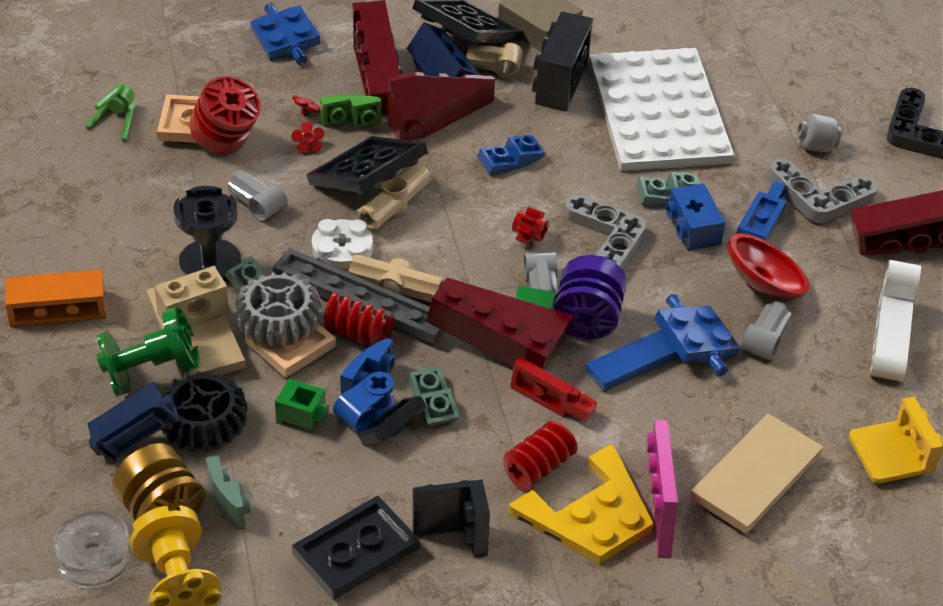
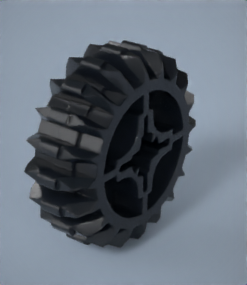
(207, 409)

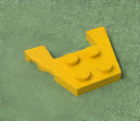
(597, 522)

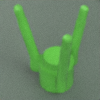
(118, 101)

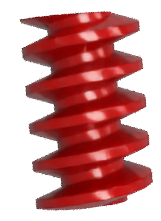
(357, 323)
(539, 454)

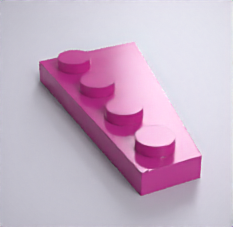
(662, 486)

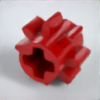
(530, 226)

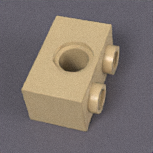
(198, 295)

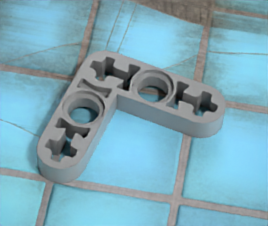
(818, 204)
(579, 210)

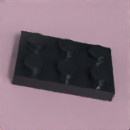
(355, 547)

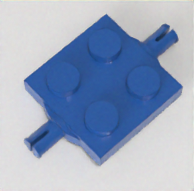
(285, 33)
(697, 334)

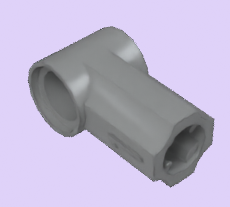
(261, 199)
(541, 271)
(765, 335)

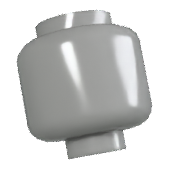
(819, 133)

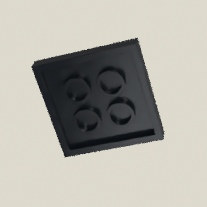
(468, 21)
(367, 164)

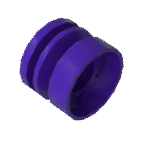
(593, 293)

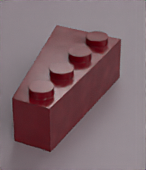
(374, 49)
(899, 225)
(498, 323)

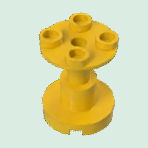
(166, 540)

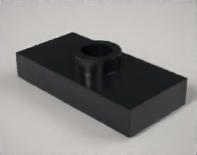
(392, 421)

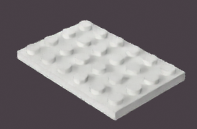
(660, 110)

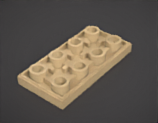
(214, 341)
(756, 473)

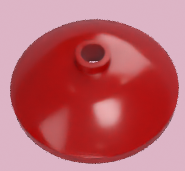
(766, 267)

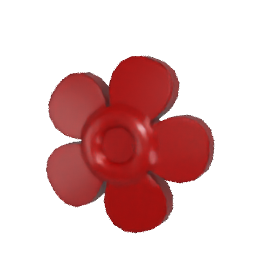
(306, 104)
(307, 138)

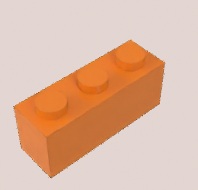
(55, 298)

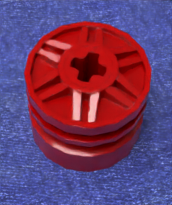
(224, 115)

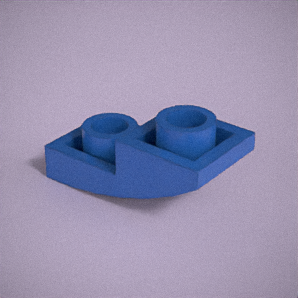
(514, 155)
(374, 359)

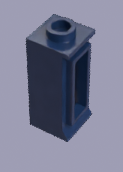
(131, 422)

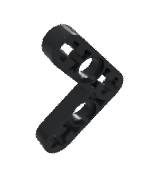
(914, 134)

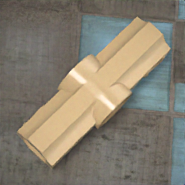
(394, 196)
(396, 276)

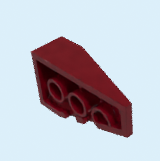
(429, 103)

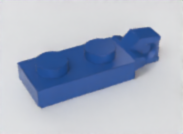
(764, 212)

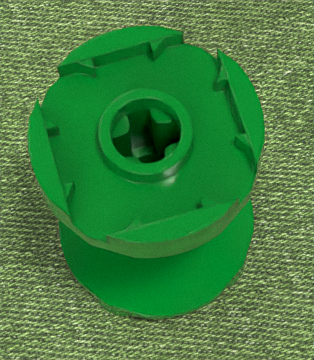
(160, 347)

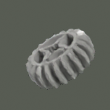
(278, 314)

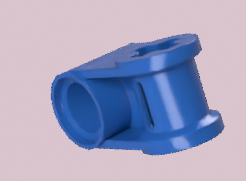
(365, 401)

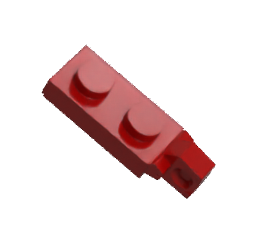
(551, 391)

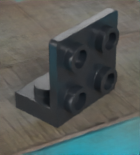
(452, 509)

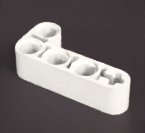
(894, 321)

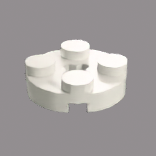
(332, 232)

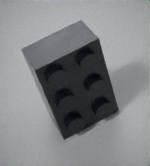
(562, 61)

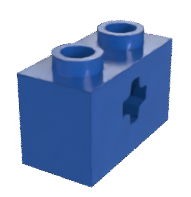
(695, 216)

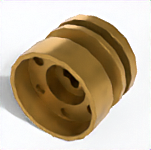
(156, 479)

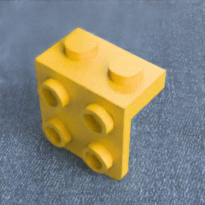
(900, 446)

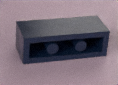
(437, 53)

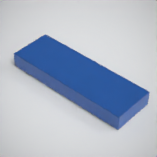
(631, 360)

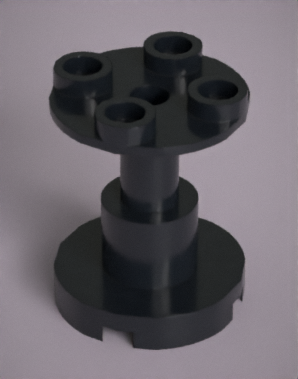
(205, 216)

